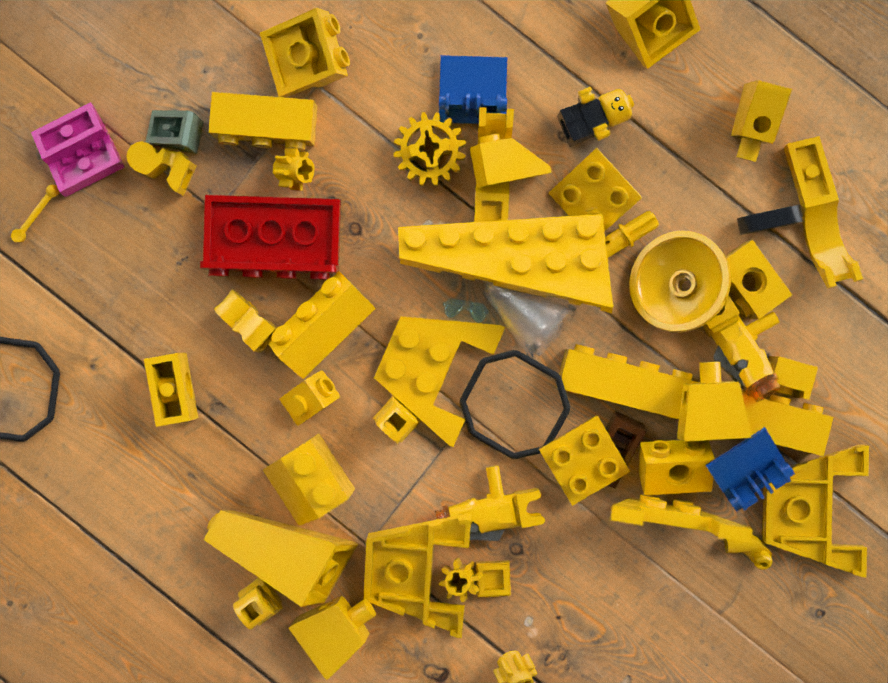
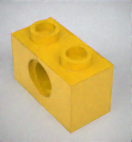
(768, 288)
(171, 389)
(675, 467)

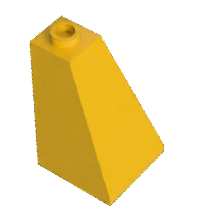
(285, 556)

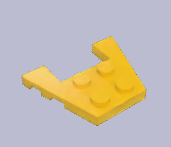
(419, 362)
(800, 511)
(680, 514)
(401, 570)

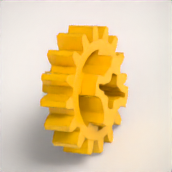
(413, 151)

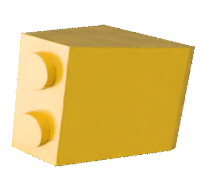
(309, 480)

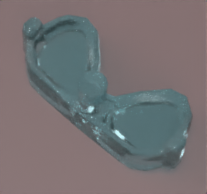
(454, 306)

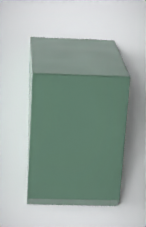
(175, 130)

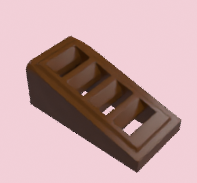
(638, 432)

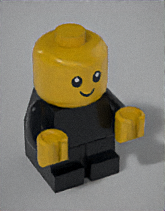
(593, 116)

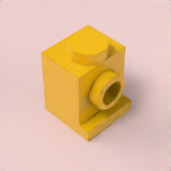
(793, 376)

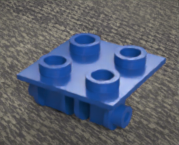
(471, 84)
(749, 469)

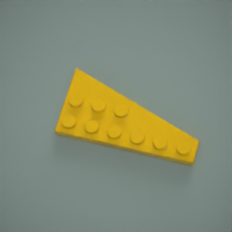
(531, 256)

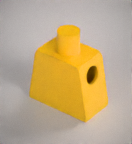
(765, 104)
(712, 408)
(333, 632)

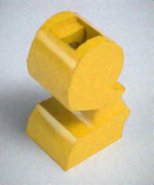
(152, 162)
(244, 320)
(396, 420)
(257, 604)

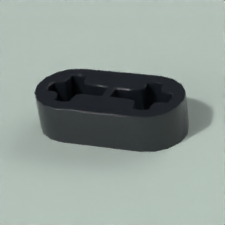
(770, 219)

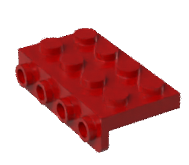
(271, 236)

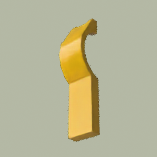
(493, 200)
(819, 211)

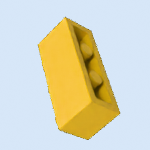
(262, 120)
(320, 325)

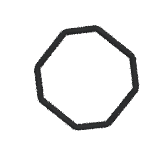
(514, 353)
(54, 389)

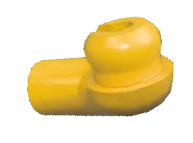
(755, 551)

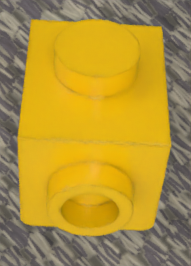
(309, 397)

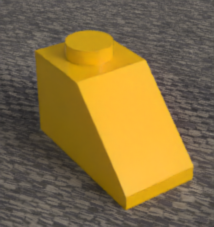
(504, 161)

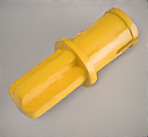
(630, 232)

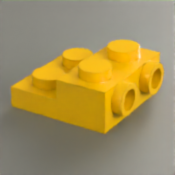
(305, 52)

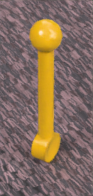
(19, 235)

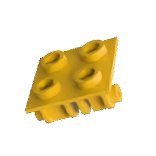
(595, 189)
(584, 460)

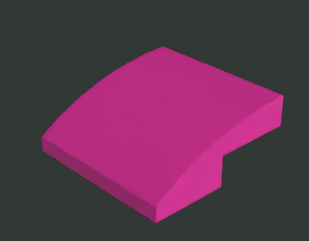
(77, 149)

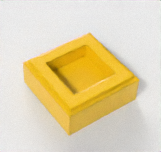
(494, 579)

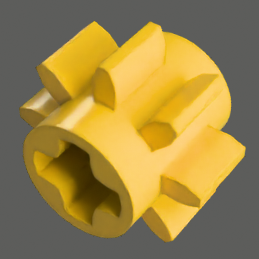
(293, 169)
(456, 588)
(515, 668)

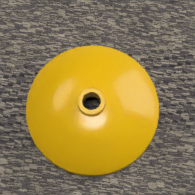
(663, 269)

